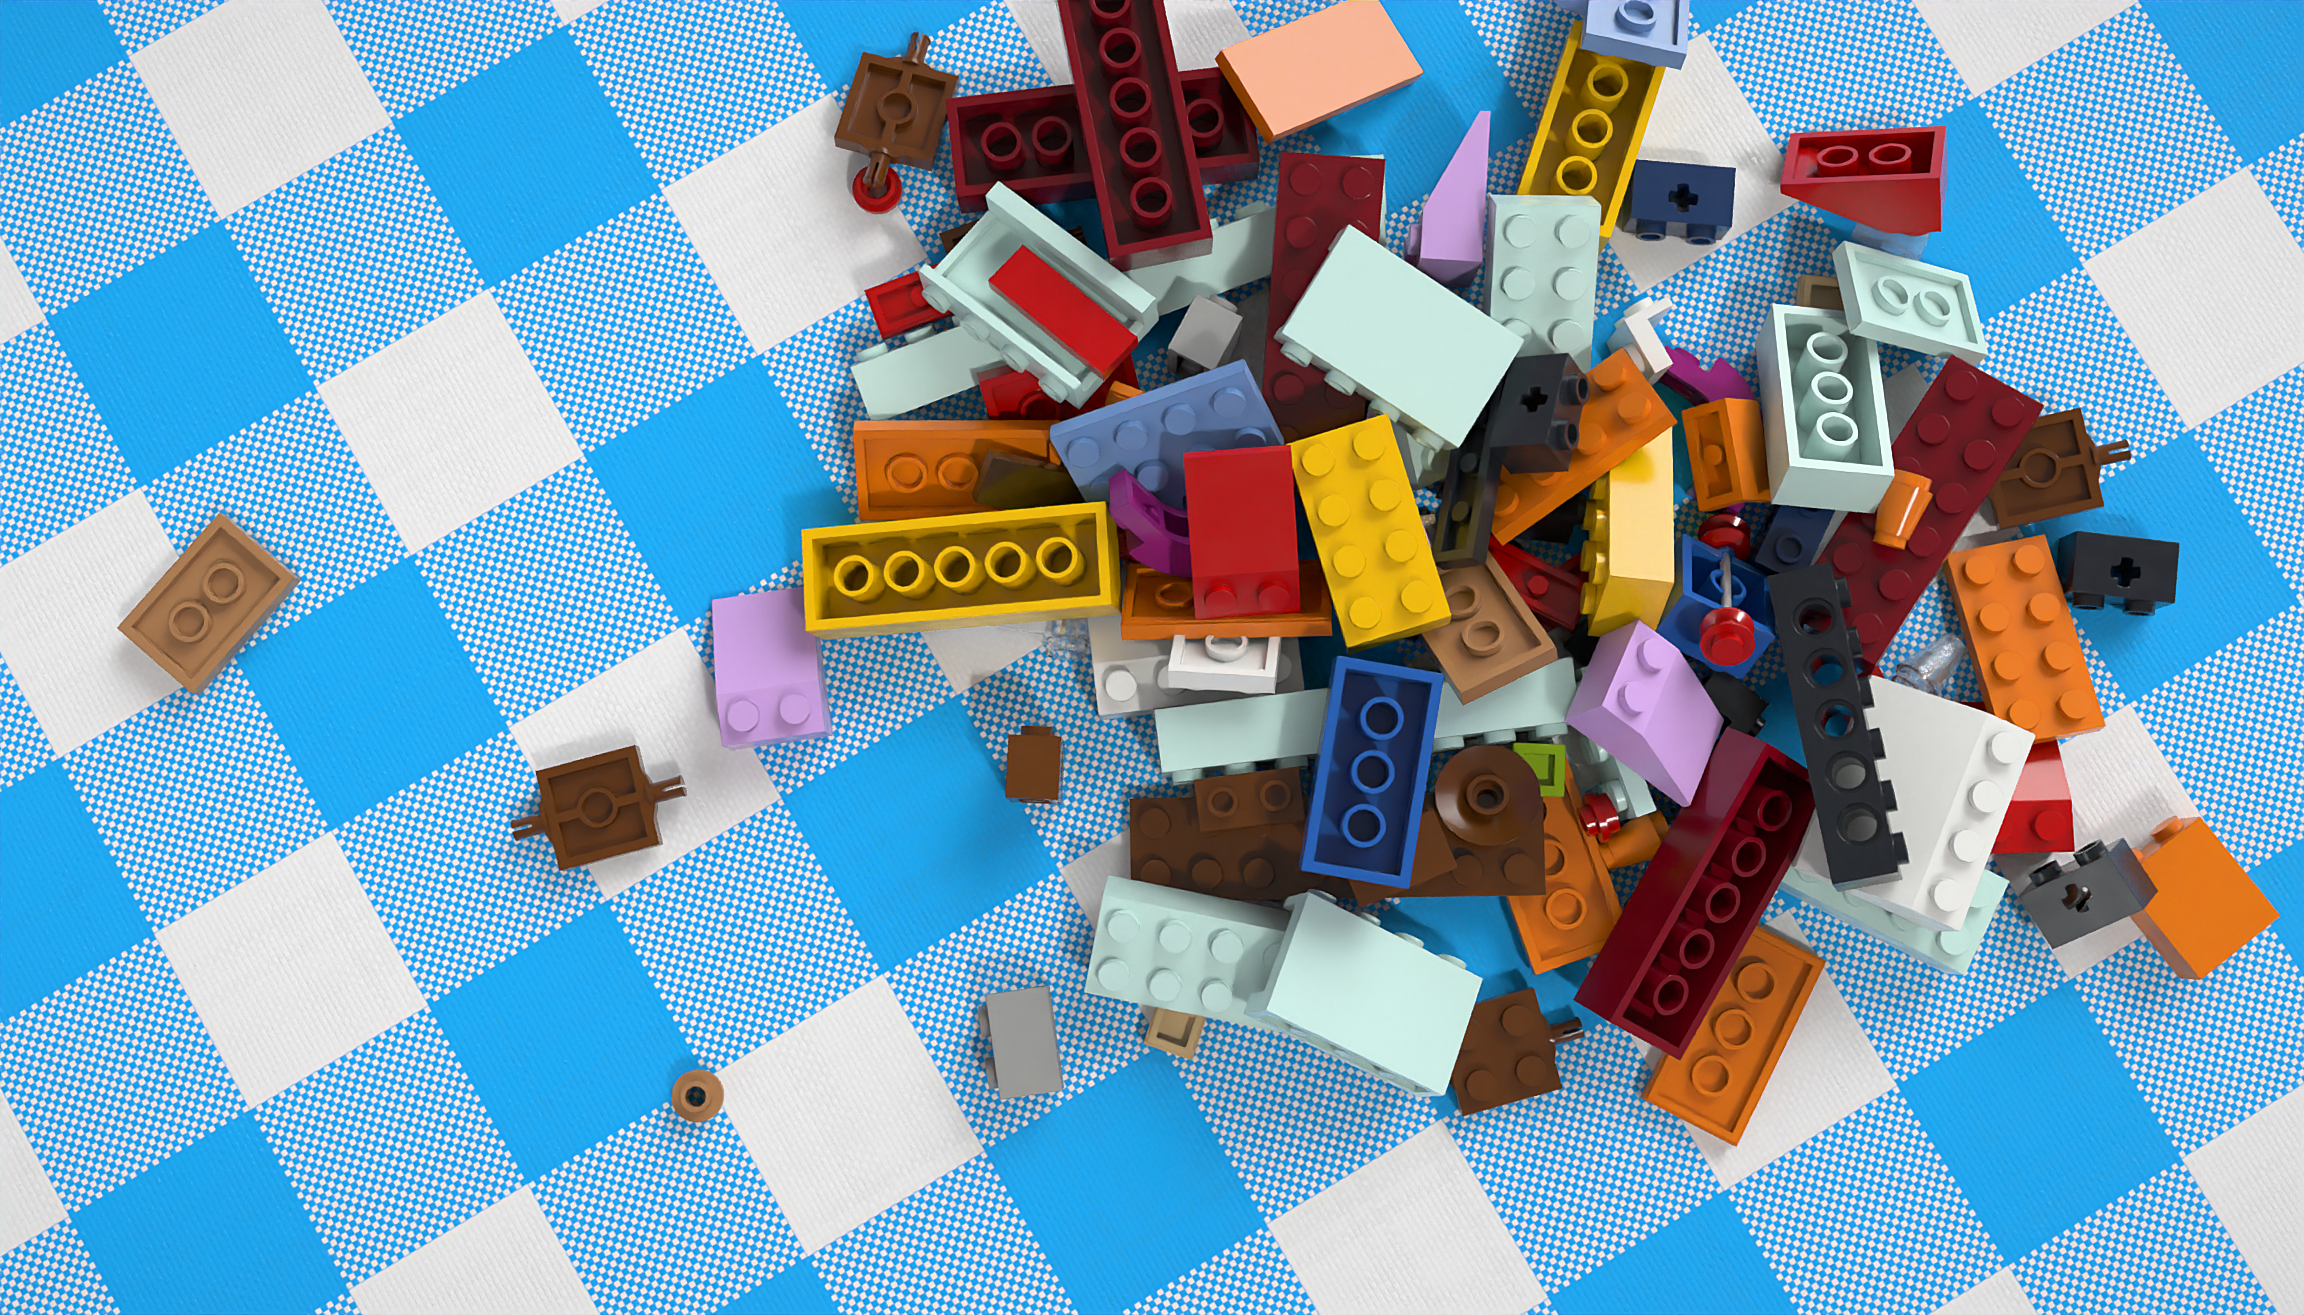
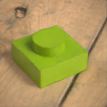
(1548, 765)

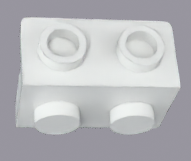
(1639, 339)

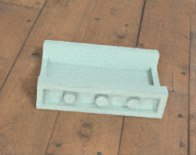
(963, 288)
(1398, 341)
(1367, 995)

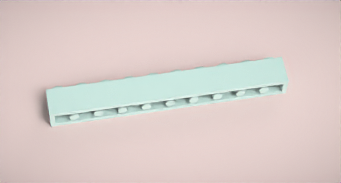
(949, 360)

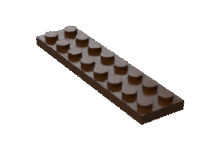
(1265, 860)

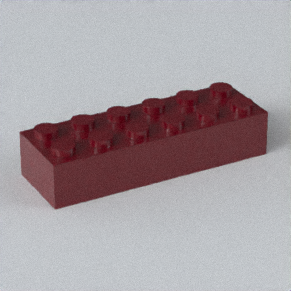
(1135, 131)
(1038, 148)
(1313, 203)
(1963, 443)
(1702, 894)

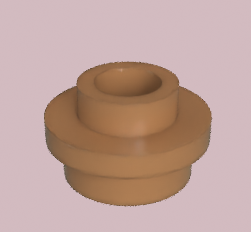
(714, 1095)

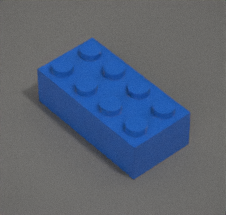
(1371, 772)

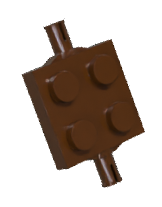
(896, 111)
(2053, 472)
(598, 808)
(1508, 1052)

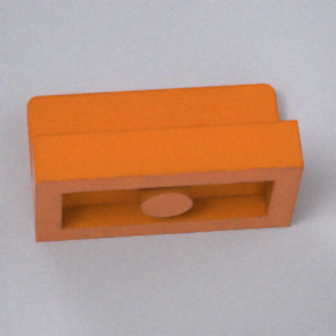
(1727, 453)

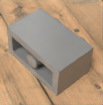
(1204, 337)
(1022, 1042)

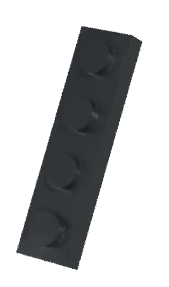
(1470, 494)

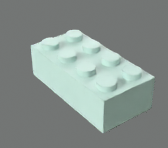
(1543, 271)
(1822, 411)
(1183, 950)
(1943, 950)

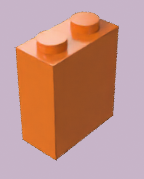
(2202, 901)

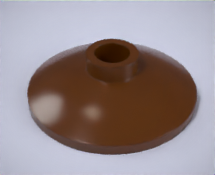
(1493, 772)

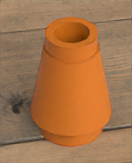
(1901, 508)
(1635, 841)

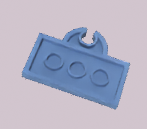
(1635, 29)
(1155, 429)

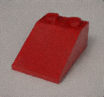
(1872, 176)
(1242, 532)
(2040, 807)

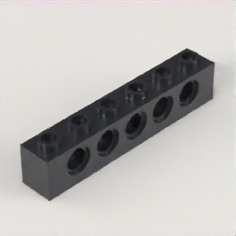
(1794, 599)

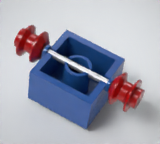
(1718, 601)

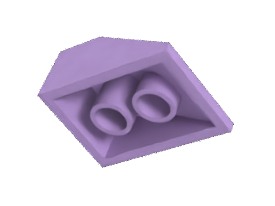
(1451, 225)
(768, 671)
(1647, 710)

